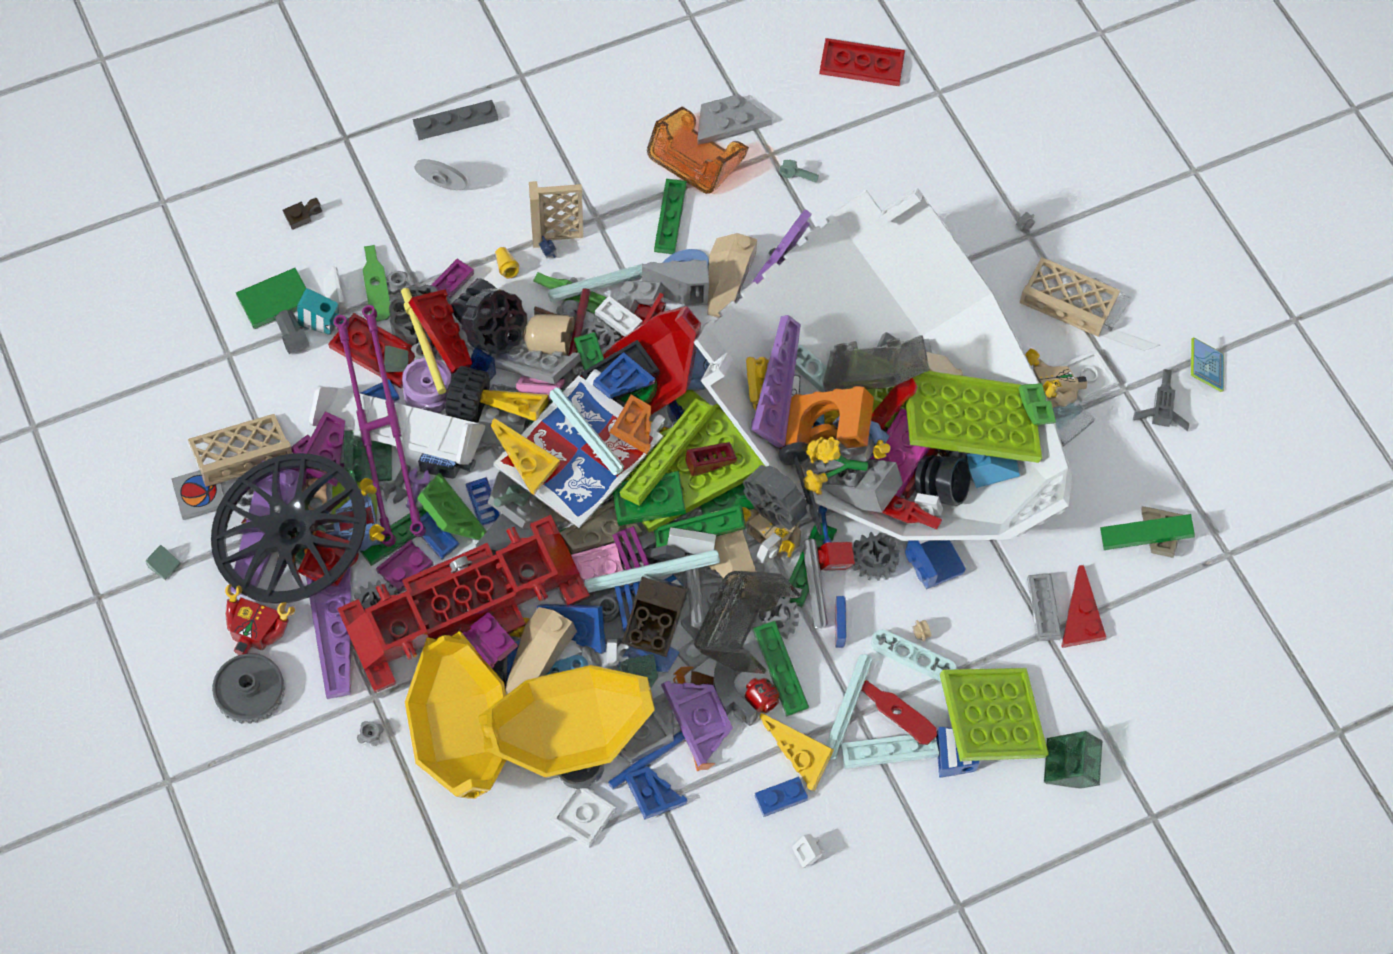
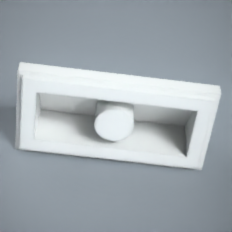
(333, 288)
(691, 541)

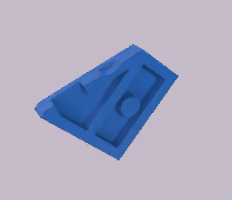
(622, 377)

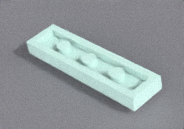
(886, 751)

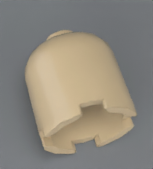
(549, 333)

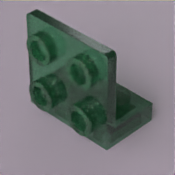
(357, 462)

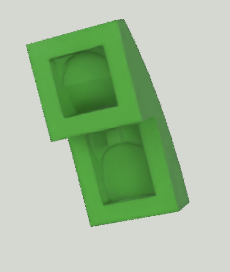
(1035, 404)

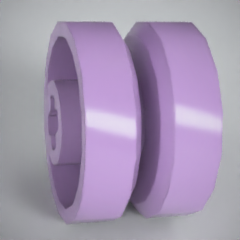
(420, 388)

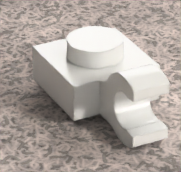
(767, 552)

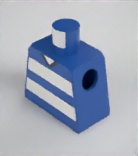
(948, 758)

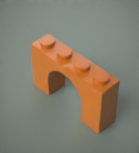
(854, 421)

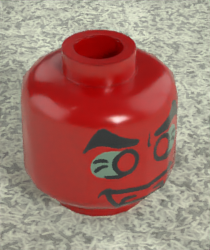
(762, 695)

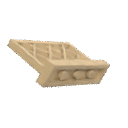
(540, 214)
(1063, 308)
(233, 467)

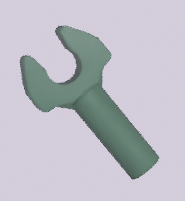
(790, 169)
(512, 496)

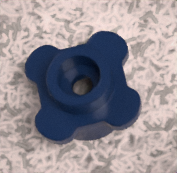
(547, 247)

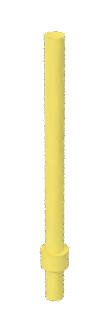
(435, 373)

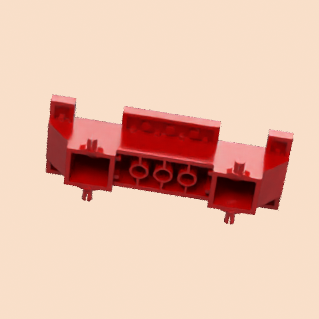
(449, 602)

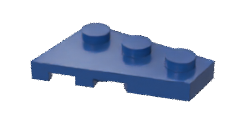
(587, 621)

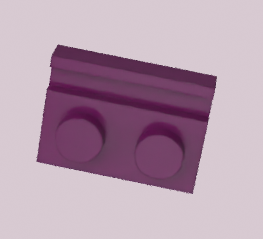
(403, 564)
(490, 639)

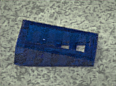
(477, 484)

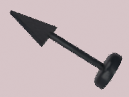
(794, 454)

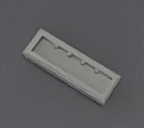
(1044, 607)

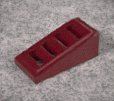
(702, 466)

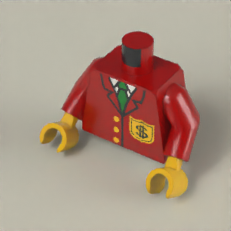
(254, 623)

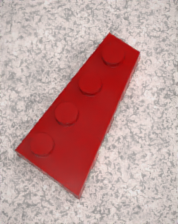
(439, 324)

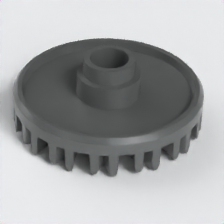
(612, 621)
(250, 702)

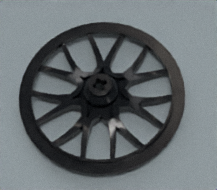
(283, 523)

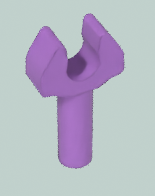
(417, 484)

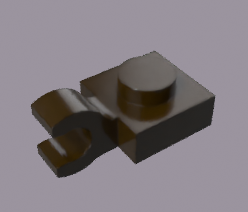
(299, 215)

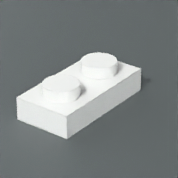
(617, 316)

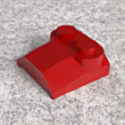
(310, 567)

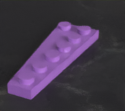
(775, 397)
(260, 507)
(332, 636)

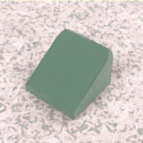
(395, 359)
(162, 562)

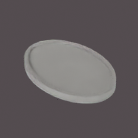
(441, 174)

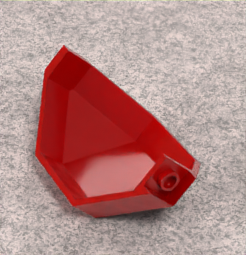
(671, 346)

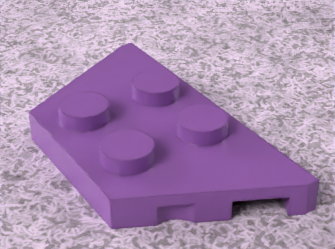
(699, 717)

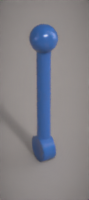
(822, 510)

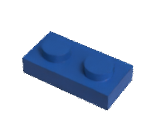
(781, 796)

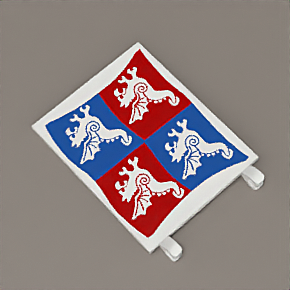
(582, 478)

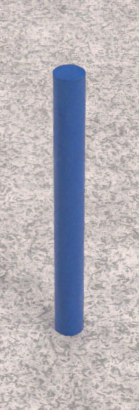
(645, 761)

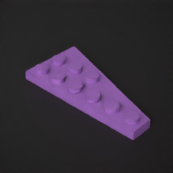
(787, 243)

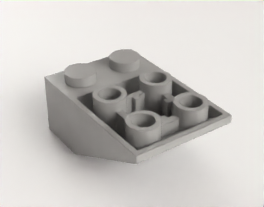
(682, 281)
(511, 420)
(866, 489)

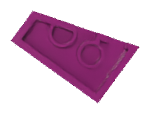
(326, 442)

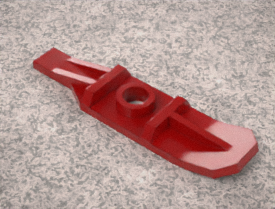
(893, 402)
(910, 513)
(910, 720)

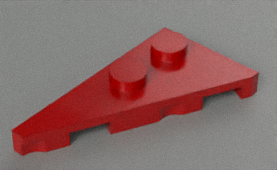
(1083, 618)

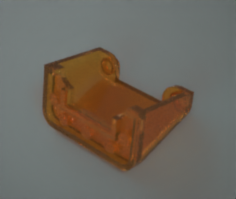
(676, 149)

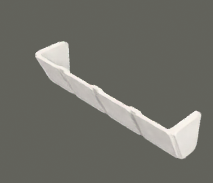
(420, 428)

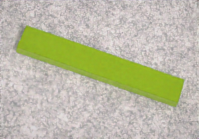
(667, 452)

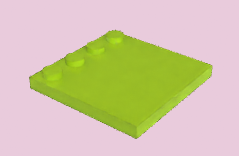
(993, 714)

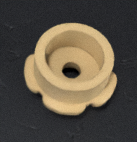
(921, 630)

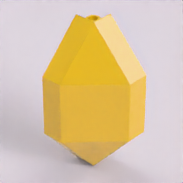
(443, 710)
(567, 719)

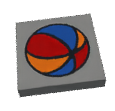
(193, 495)

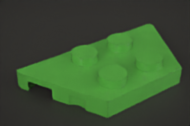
(449, 509)

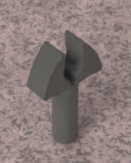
(396, 485)

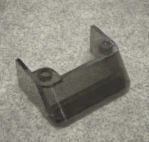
(875, 366)
(733, 614)

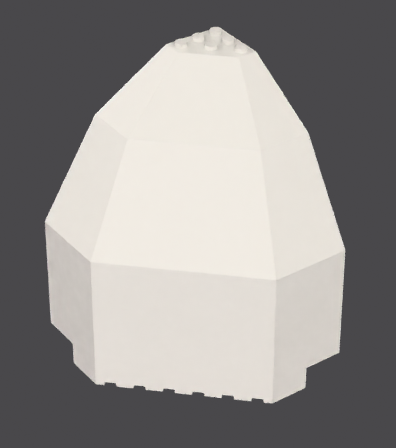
(899, 277)

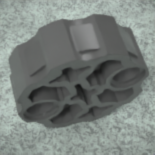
(401, 322)
(775, 497)

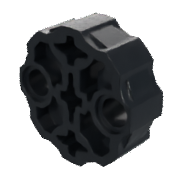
(490, 326)

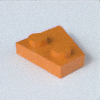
(634, 424)

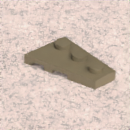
(596, 530)

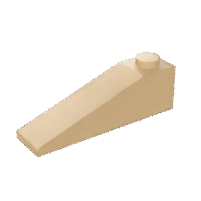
(728, 269)
(732, 553)
(540, 646)

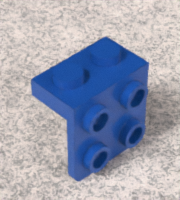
(934, 561)

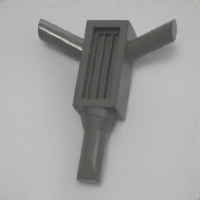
(1163, 405)

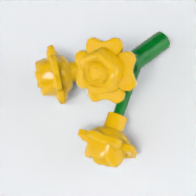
(825, 451)

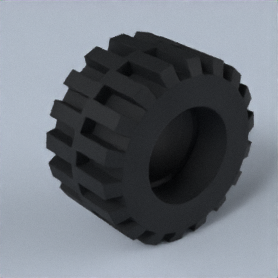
(465, 394)

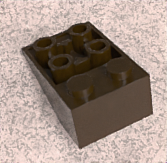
(655, 615)

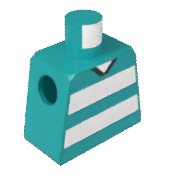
(317, 312)

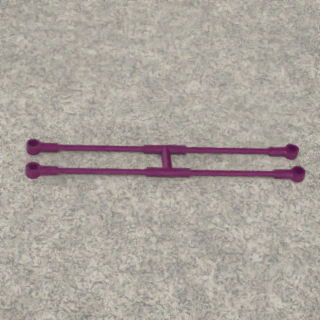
(391, 419)

